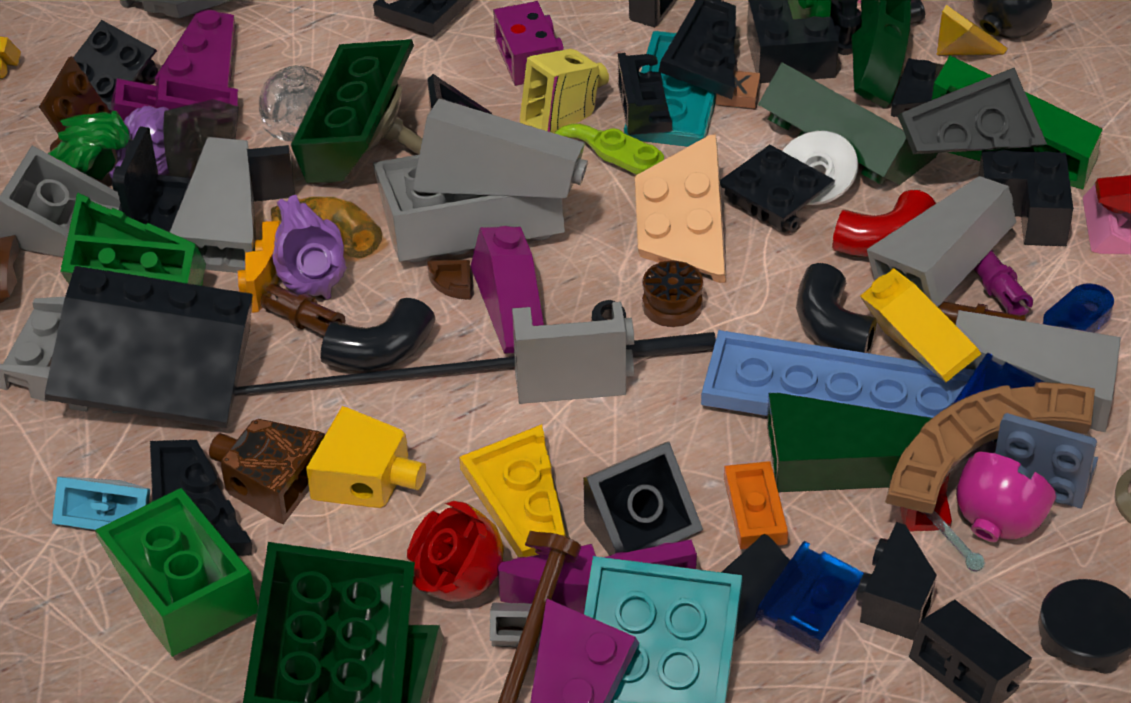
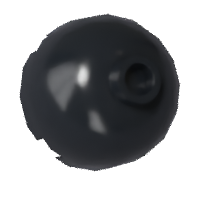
(1011, 17)

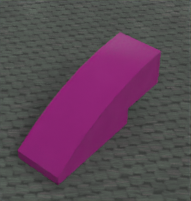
(169, 93)

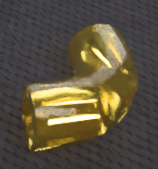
(357, 228)

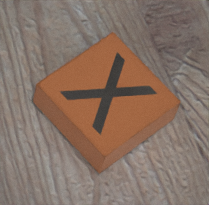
(745, 91)

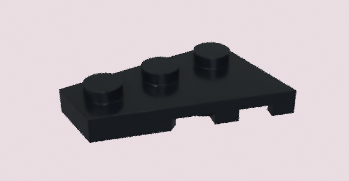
(704, 48)
(185, 466)

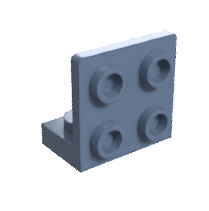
(1054, 453)

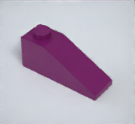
(506, 279)

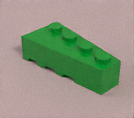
(1060, 128)

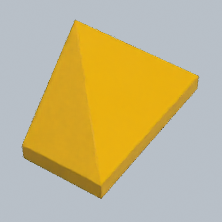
(963, 37)

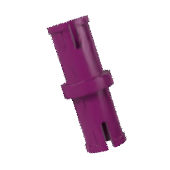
(1003, 284)

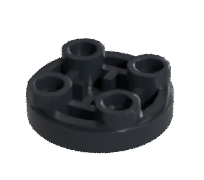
(1087, 624)

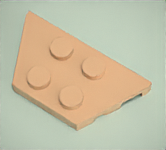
(683, 209)

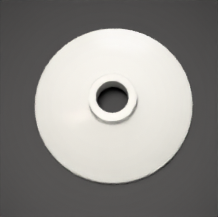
(828, 154)

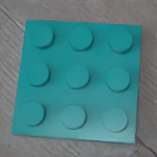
(681, 624)

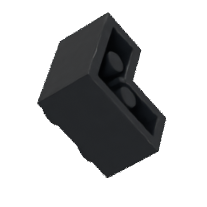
(803, 44)
(1038, 190)

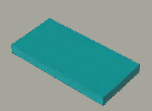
(687, 104)

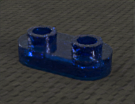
(1083, 308)

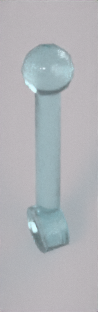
(974, 561)

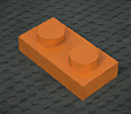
(755, 503)

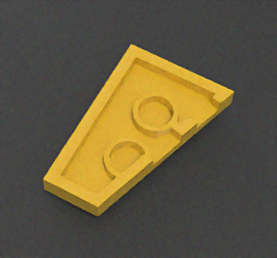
(516, 487)

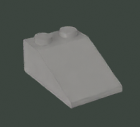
(42, 199)

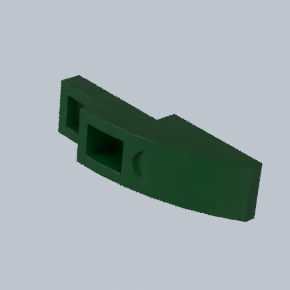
(880, 48)

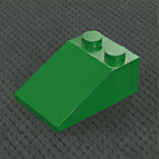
(179, 571)

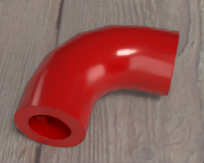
(859, 231)

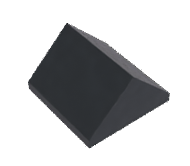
(640, 502)

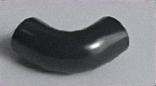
(824, 316)
(379, 345)

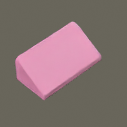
(1106, 230)

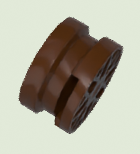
(672, 293)

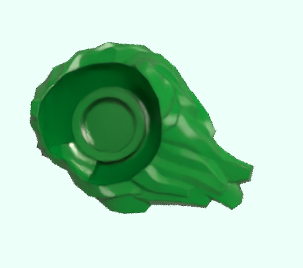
(90, 141)

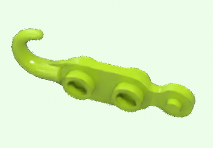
(615, 147)

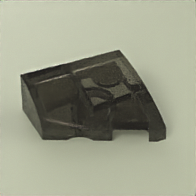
(188, 129)

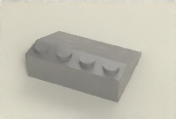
(450, 223)

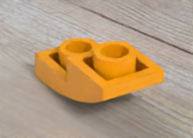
(259, 266)

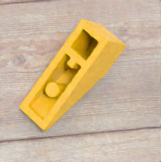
(919, 325)

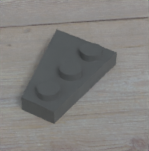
(975, 118)

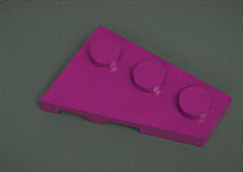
(204, 50)
(579, 658)

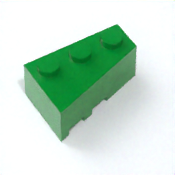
(116, 243)

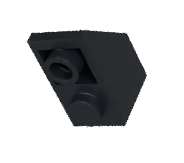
(899, 588)

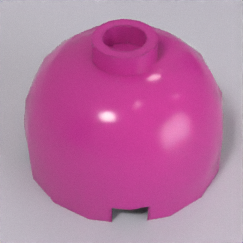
(1002, 500)

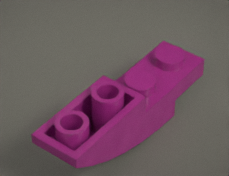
(521, 575)

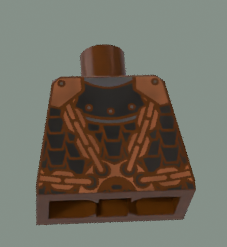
(267, 465)

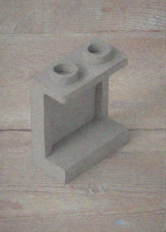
(572, 357)

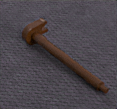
(559, 550)

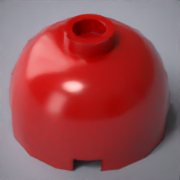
(455, 553)

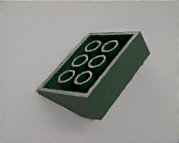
(329, 627)

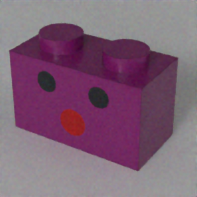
(522, 33)

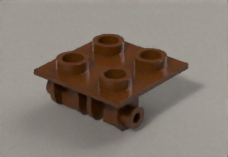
(70, 96)

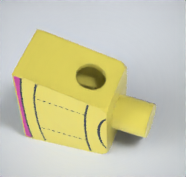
(560, 89)

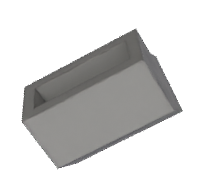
(508, 616)

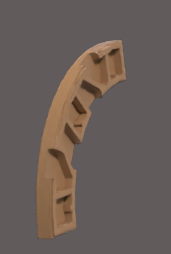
(973, 423)

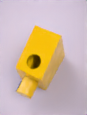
(362, 462)

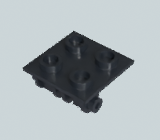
(114, 55)
(774, 187)

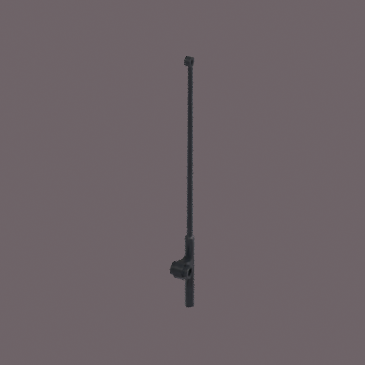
(601, 312)

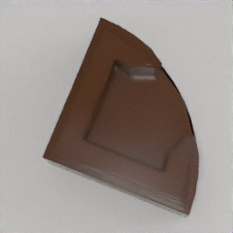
(451, 275)

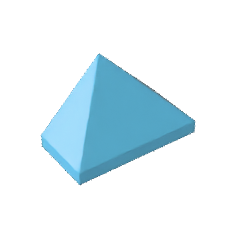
(95, 502)

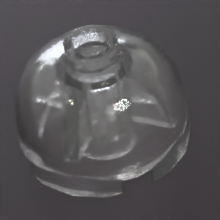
(286, 99)

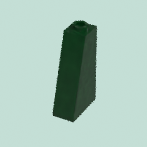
(835, 443)

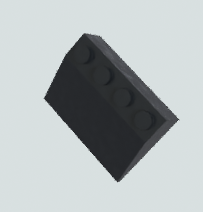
(149, 347)

